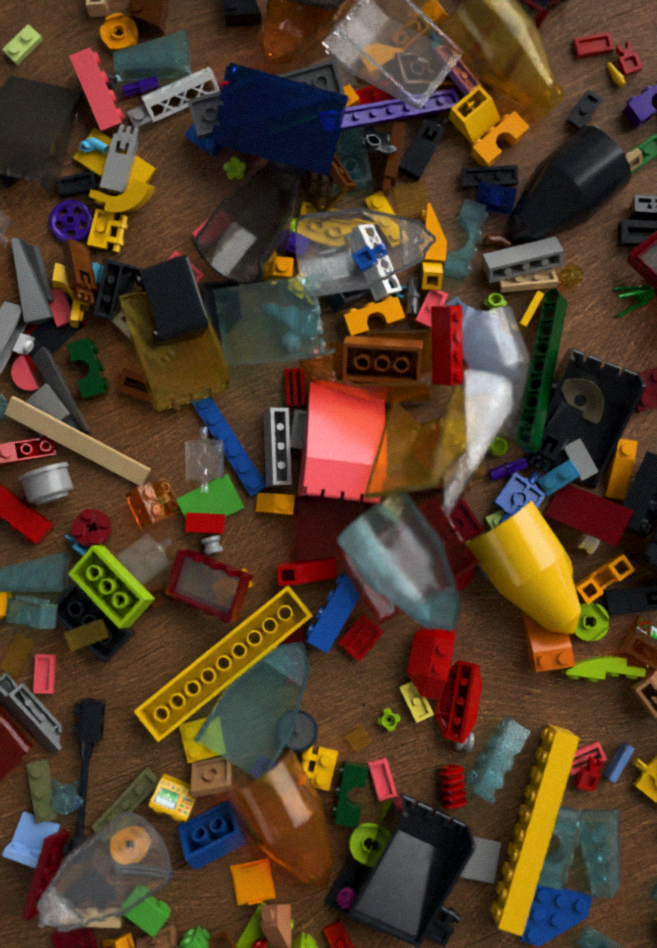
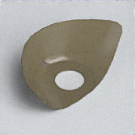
(594, 400)

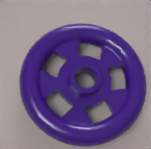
(70, 205)

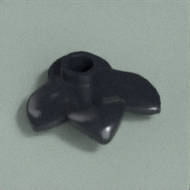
(377, 141)

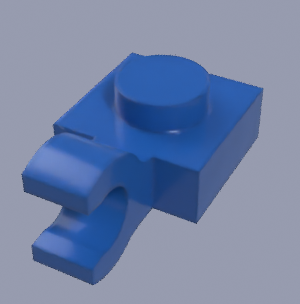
(367, 257)

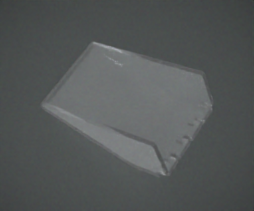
(393, 48)
(487, 407)

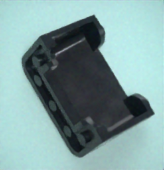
(173, 300)

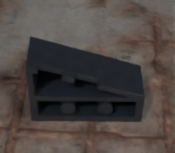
(241, 13)
(113, 280)

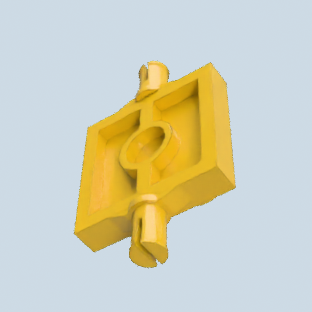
(648, 778)

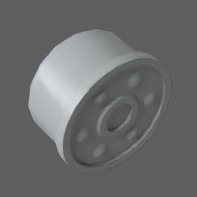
(47, 483)

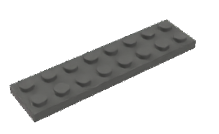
(321, 75)

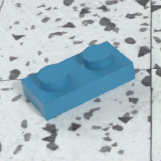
(559, 477)

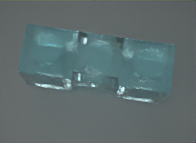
(31, 611)

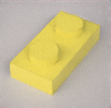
(418, 705)

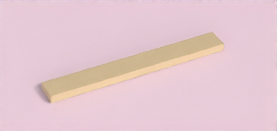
(77, 441)

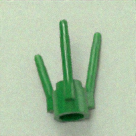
(641, 293)

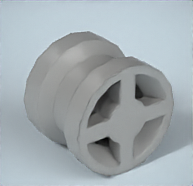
(211, 545)
(468, 745)

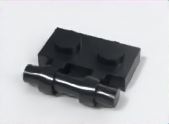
(441, 930)

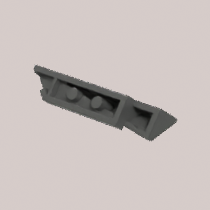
(32, 282)
(53, 376)
(30, 712)

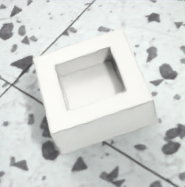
(24, 344)

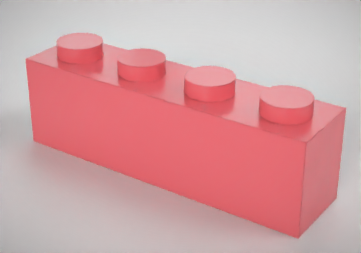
(96, 90)

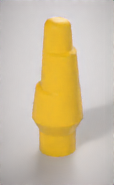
(616, 75)

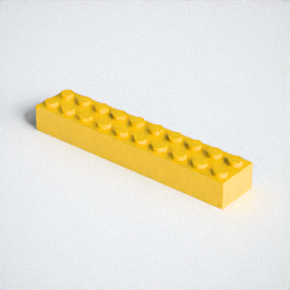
(223, 663)
(534, 829)

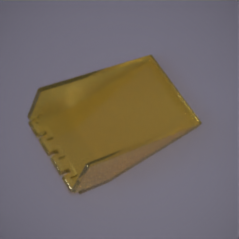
(175, 369)
(417, 454)

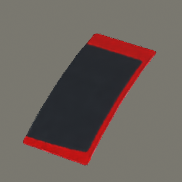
(50, 337)

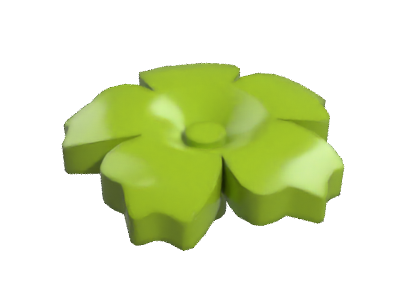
(234, 168)

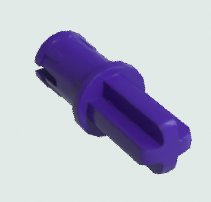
(140, 86)
(507, 469)

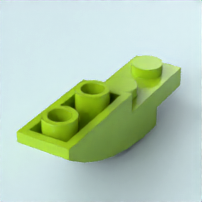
(596, 668)

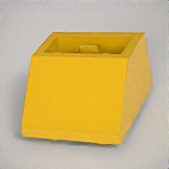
(475, 114)

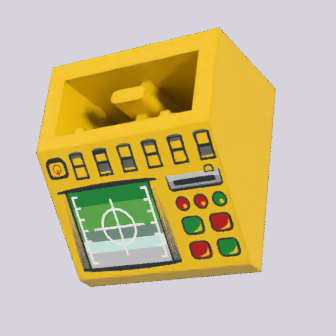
(173, 798)

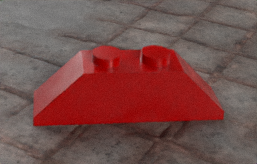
(431, 661)
(460, 701)

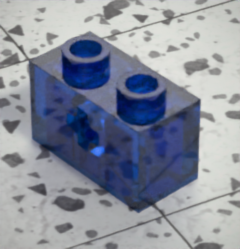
(496, 197)

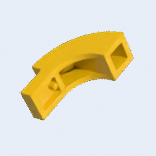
(131, 200)
(60, 281)

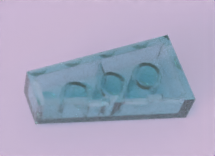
(161, 57)
(354, 158)
(37, 575)
(497, 758)
(601, 850)

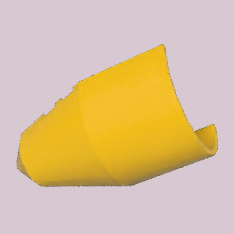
(530, 569)

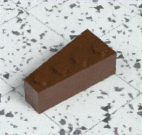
(149, 13)

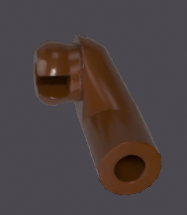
(496, 239)

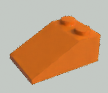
(547, 648)

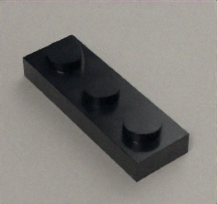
(496, 175)

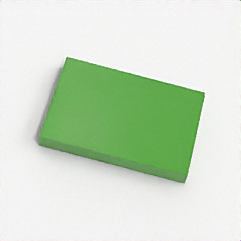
(219, 500)

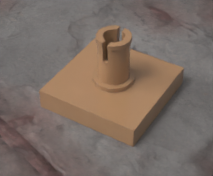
(211, 777)

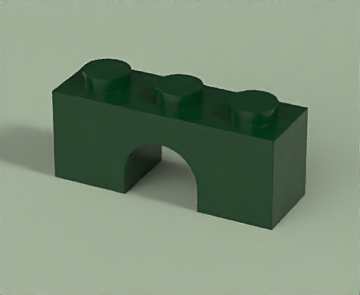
(94, 384)
(346, 811)

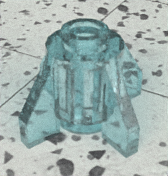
(65, 796)

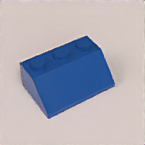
(211, 835)

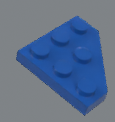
(553, 913)

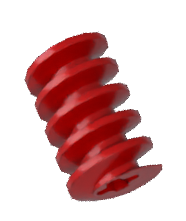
(454, 786)

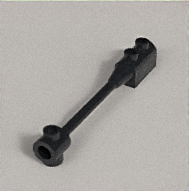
(88, 730)

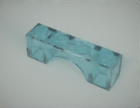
(470, 218)
(556, 865)

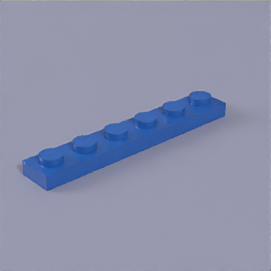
(232, 448)

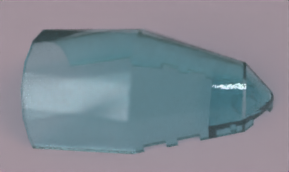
(404, 561)
(258, 710)

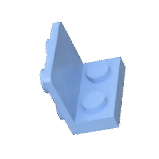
(29, 839)

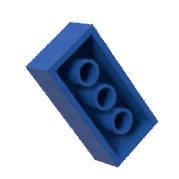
(334, 615)

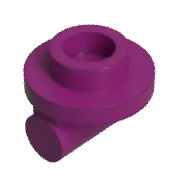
(344, 897)

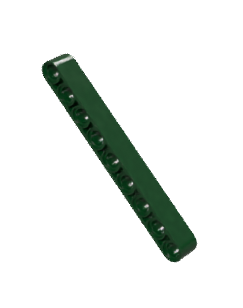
(541, 371)

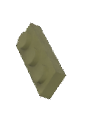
(41, 791)

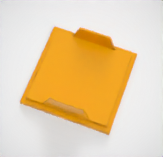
(252, 882)

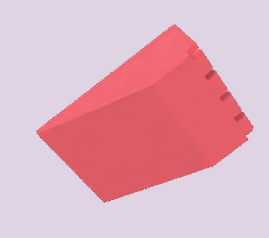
(339, 444)

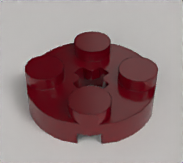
(89, 518)

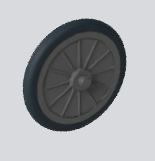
(304, 733)

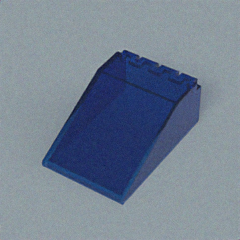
(279, 119)

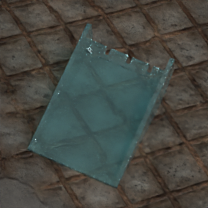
(271, 321)

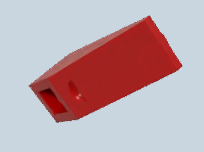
(26, 450)
(305, 571)

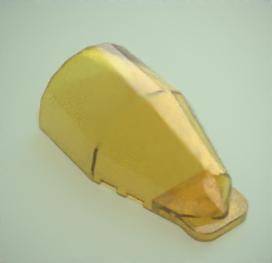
(505, 52)

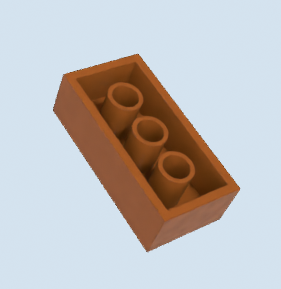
(382, 359)

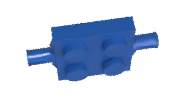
(517, 494)

